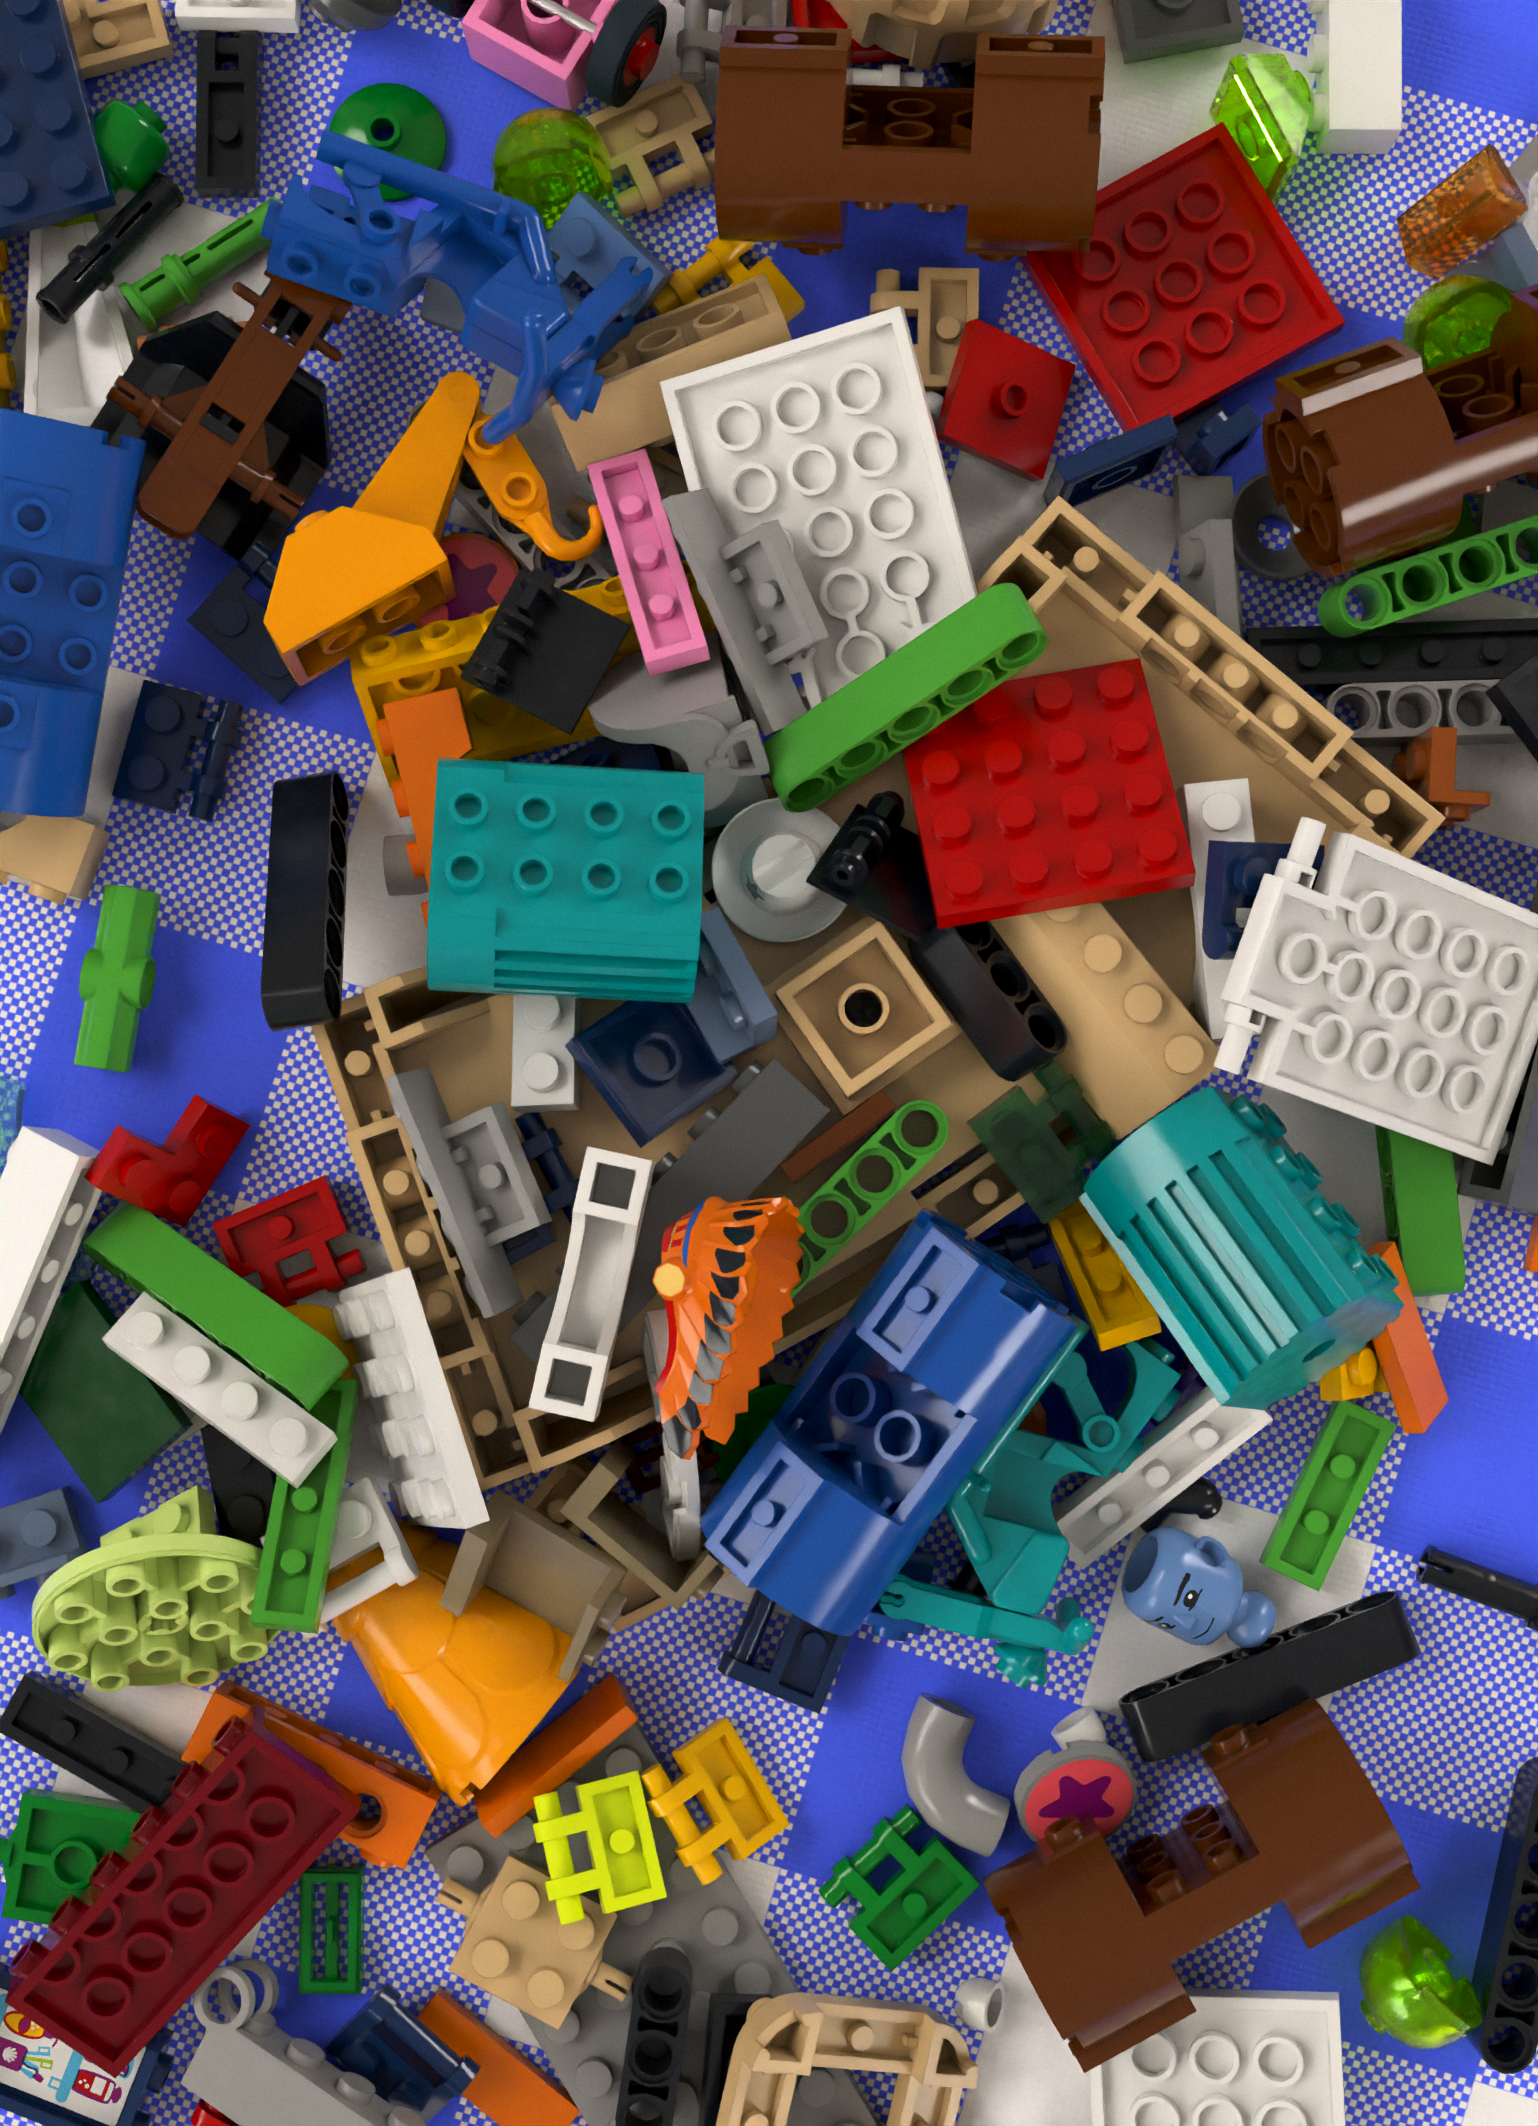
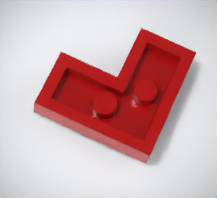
(173, 1175)

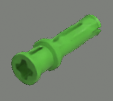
(183, 277)

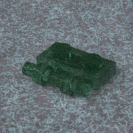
(1029, 1150)

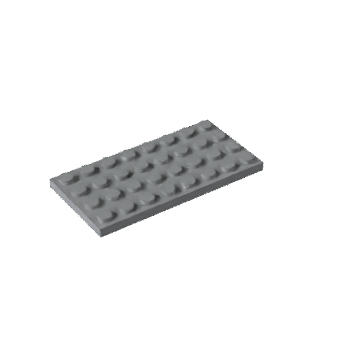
(704, 1922)

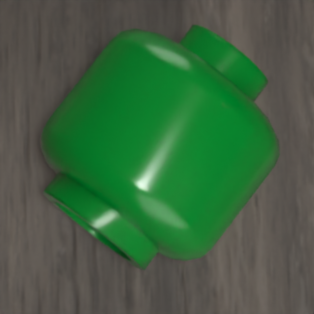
(131, 143)

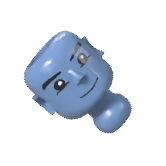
(1194, 1590)

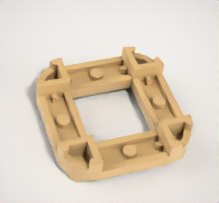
(844, 2032)

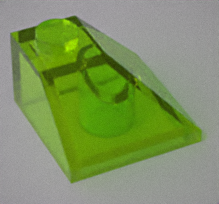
(1266, 115)

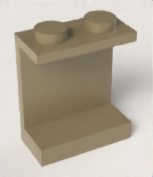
(632, 1537)
(542, 1572)

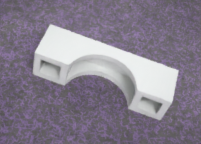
(1220, 814)
(592, 1284)

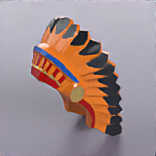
(724, 1295)

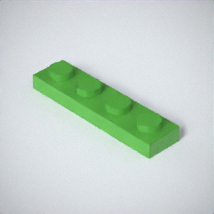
(304, 1526)

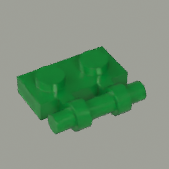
(912, 1900)

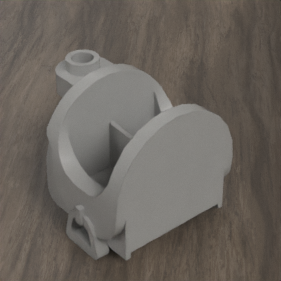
(695, 720)

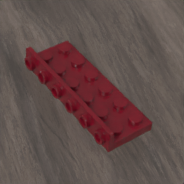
(179, 1893)

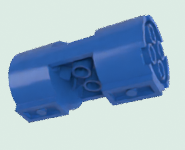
(61, 583)
(885, 1425)

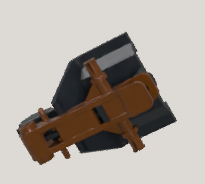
(230, 418)

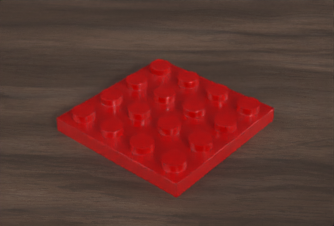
(1184, 285)
(1047, 798)

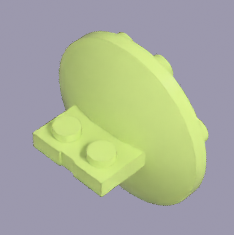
(154, 1602)

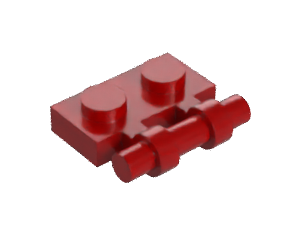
(286, 1227)

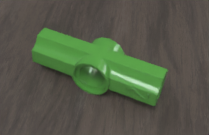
(117, 978)

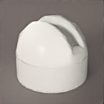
(1079, 1725)
(980, 2003)

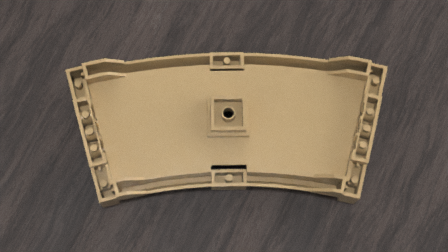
(1218, 719)

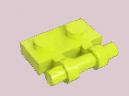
(618, 1843)

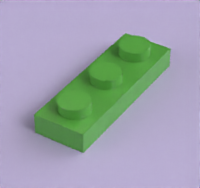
(1327, 1493)

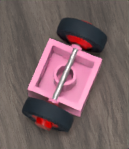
(564, 45)

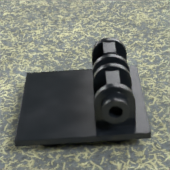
(545, 650)
(878, 867)

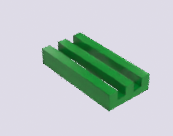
(333, 1875)

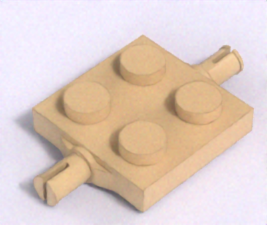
(522, 1951)

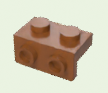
(1429, 770)

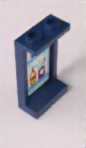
(61, 2087)

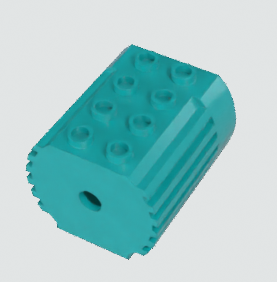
(565, 881)
(1240, 1248)

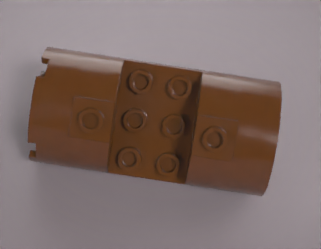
(808, 141)
(1384, 452)
(1291, 1831)

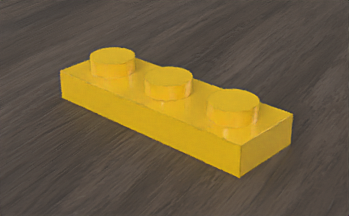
(1102, 1283)

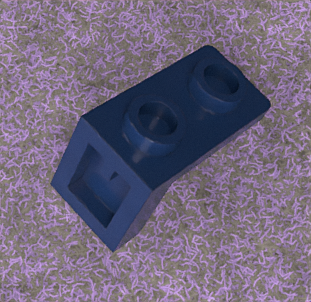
(1214, 437)

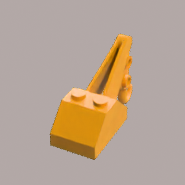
(382, 559)

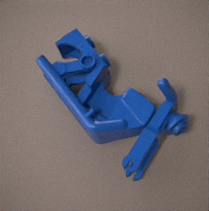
(476, 244)

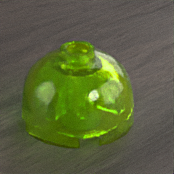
(550, 158)
(1454, 318)
(1413, 1990)

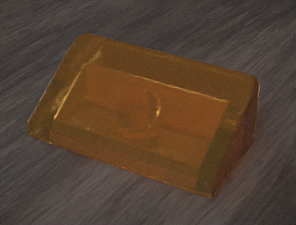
(1460, 214)

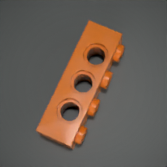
(403, 1794)

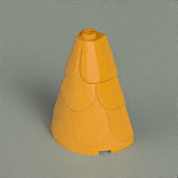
(456, 1684)

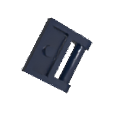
(236, 624)
(1233, 883)
(802, 1664)
(401, 2056)

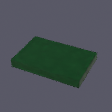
(95, 1402)

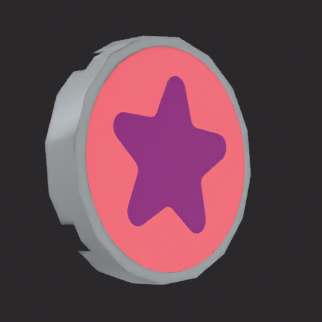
(1077, 1782)

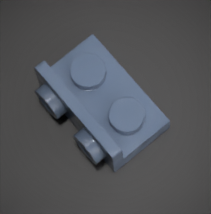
(727, 994)
(38, 1538)

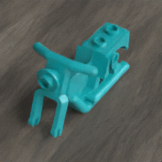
(1009, 1521)

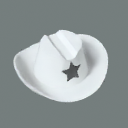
(764, 869)

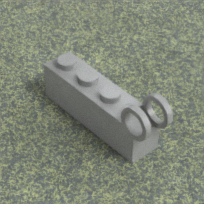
(266, 2075)

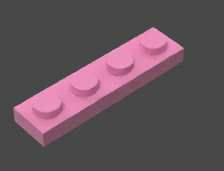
(648, 563)

